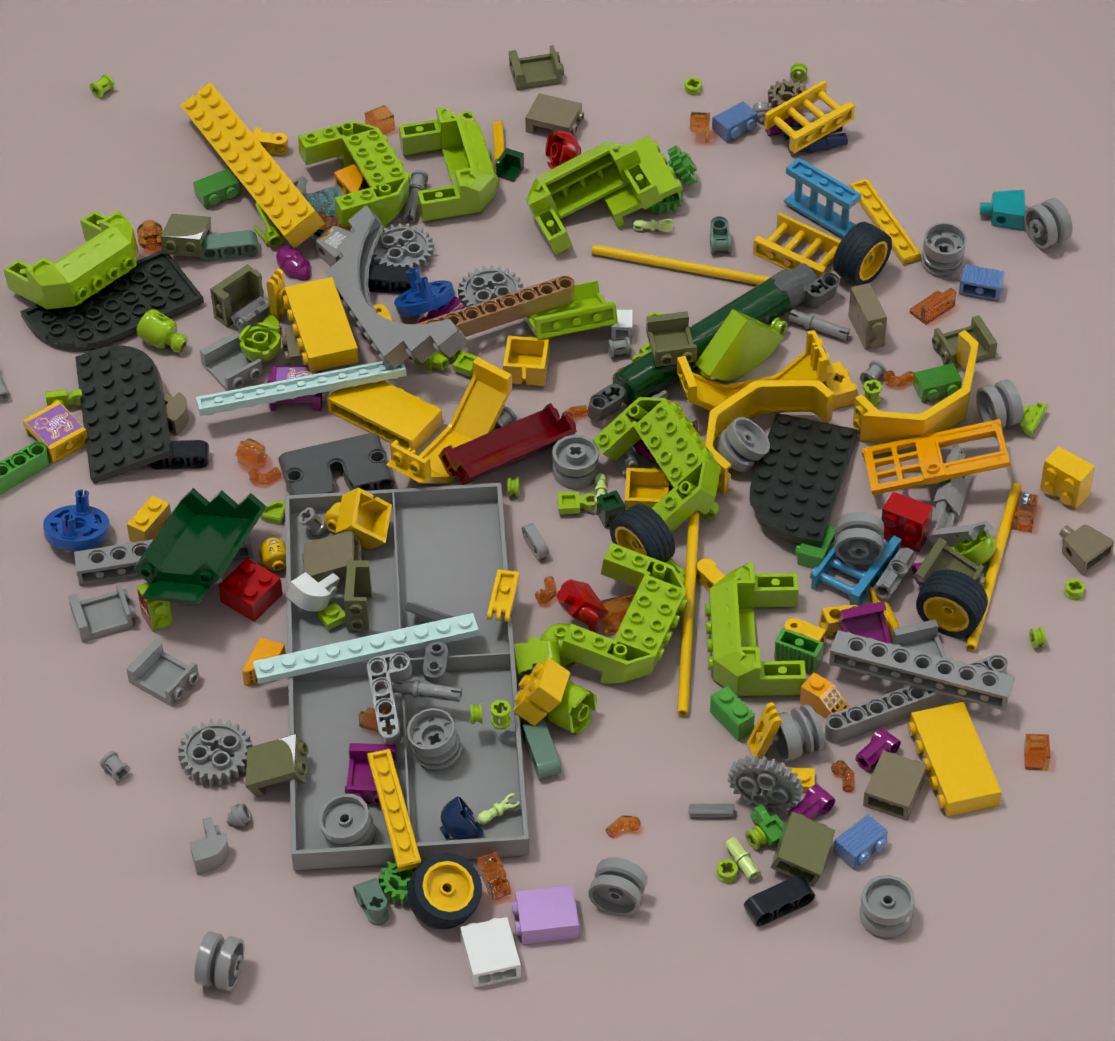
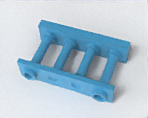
(828, 187)
(867, 579)

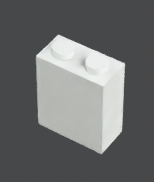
(490, 952)

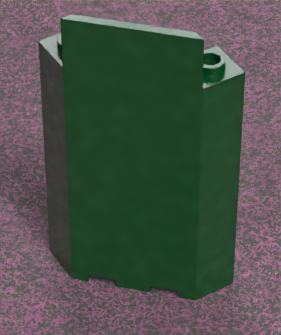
(196, 546)

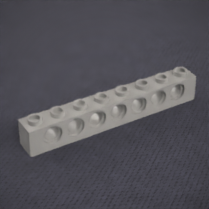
(119, 560)
(921, 670)

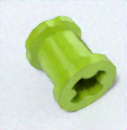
(102, 85)
(872, 393)
(505, 719)

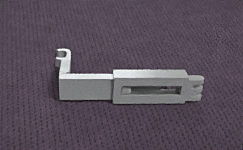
(949, 503)

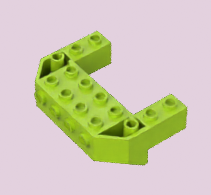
(376, 160)
(466, 161)
(584, 182)
(105, 257)
(675, 448)
(646, 623)
(732, 633)

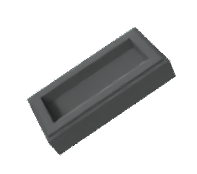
(426, 612)

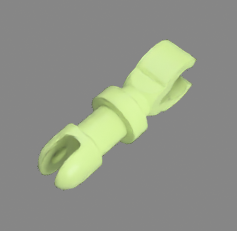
(663, 225)
(600, 489)
(496, 810)

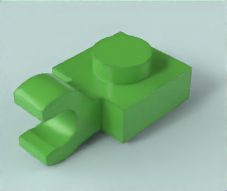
(770, 825)

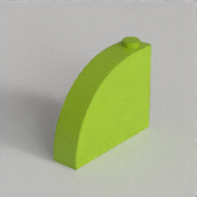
(738, 347)

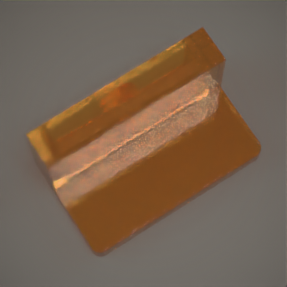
(934, 306)
(617, 610)

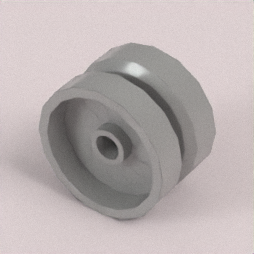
(1048, 223)
(1001, 403)
(742, 444)
(575, 461)
(859, 538)
(346, 821)
(618, 886)
(887, 906)
(219, 961)

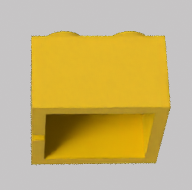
(527, 359)
(1067, 477)
(645, 486)
(367, 521)
(540, 690)

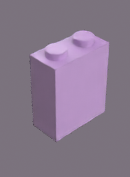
(546, 915)

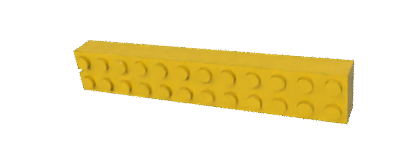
(253, 165)

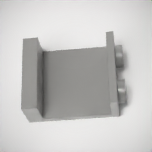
(228, 364)

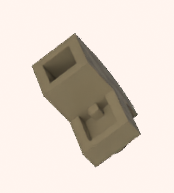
(176, 412)

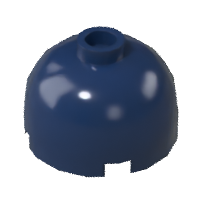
(459, 821)

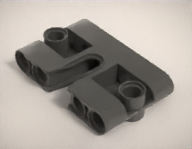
(356, 458)

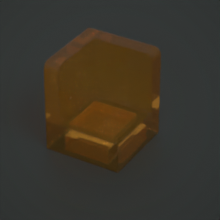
(381, 118)
(700, 123)
(368, 719)
(1037, 752)

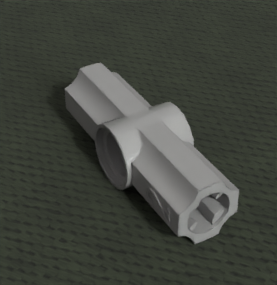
(894, 573)

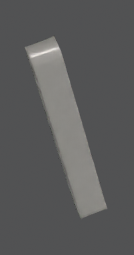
(893, 707)

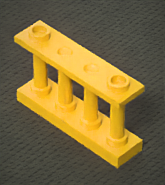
(811, 131)
(785, 257)

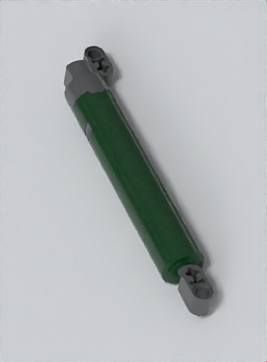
(763, 302)

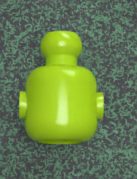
(160, 331)

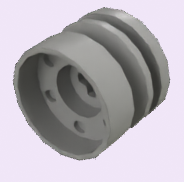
(943, 249)
(798, 733)
(434, 739)

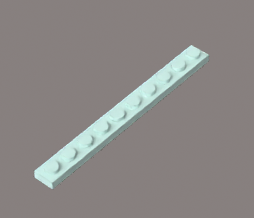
(298, 387)
(365, 648)

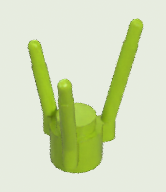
(272, 235)

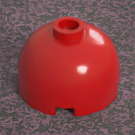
(561, 148)

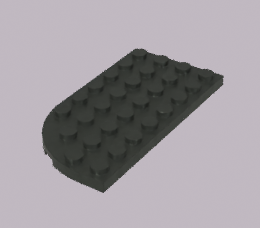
(118, 307)
(122, 410)
(801, 477)

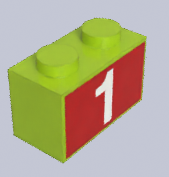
(155, 612)

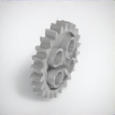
(403, 247)
(487, 285)
(214, 752)
(765, 783)

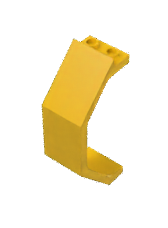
(708, 394)
(766, 397)
(473, 418)
(893, 426)

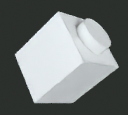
(623, 327)

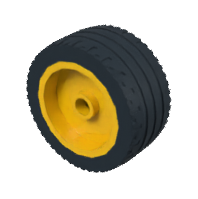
(862, 253)
(643, 532)
(953, 601)
(432, 903)

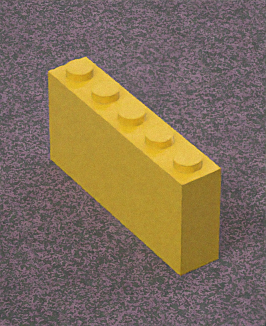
(320, 324)
(387, 412)
(954, 759)

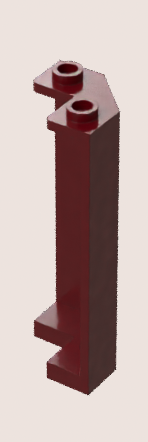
(506, 445)

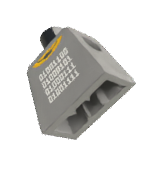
(327, 243)

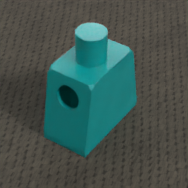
(1006, 209)

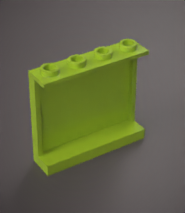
(624, 200)
(584, 312)

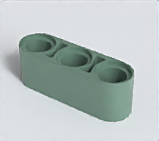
(229, 245)
(541, 749)

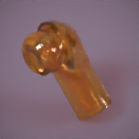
(899, 381)
(576, 411)
(263, 478)
(549, 592)
(846, 772)
(623, 823)

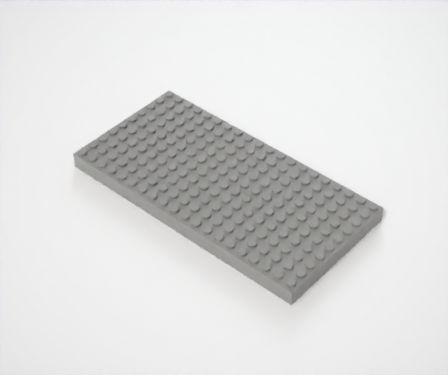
(446, 557)

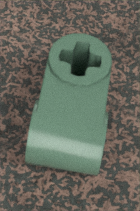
(719, 235)
(372, 901)

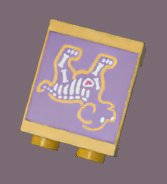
(57, 430)

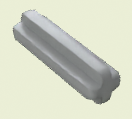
(711, 810)

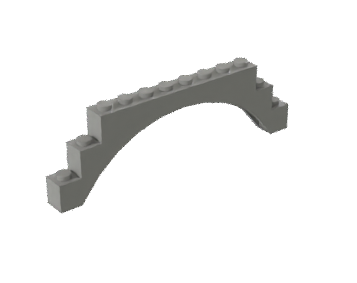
(389, 338)

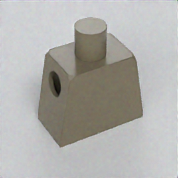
(1085, 547)

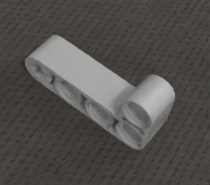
(386, 700)

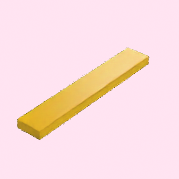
(885, 220)
(394, 810)

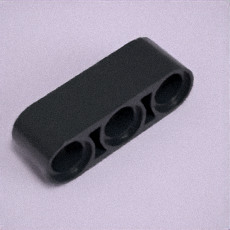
(388, 279)
(186, 455)
(779, 900)

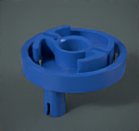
(423, 295)
(76, 525)

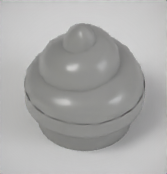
(761, 108)
(239, 815)

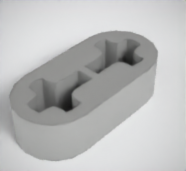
(535, 541)

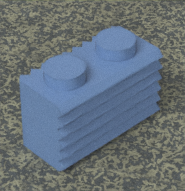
(734, 121)
(981, 282)
(861, 841)

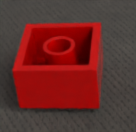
(906, 520)
(250, 589)

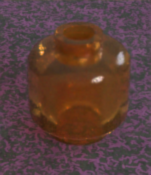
(149, 235)
(251, 454)

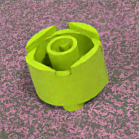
(535, 651)
(574, 709)

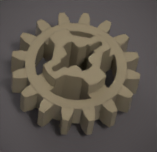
(785, 92)

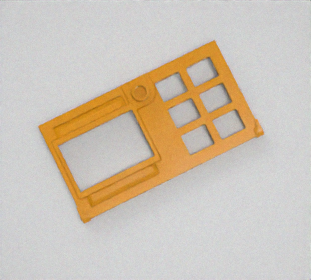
(930, 457)

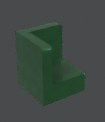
(510, 164)
(608, 505)

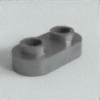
(435, 657)

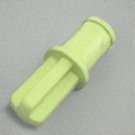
(742, 859)

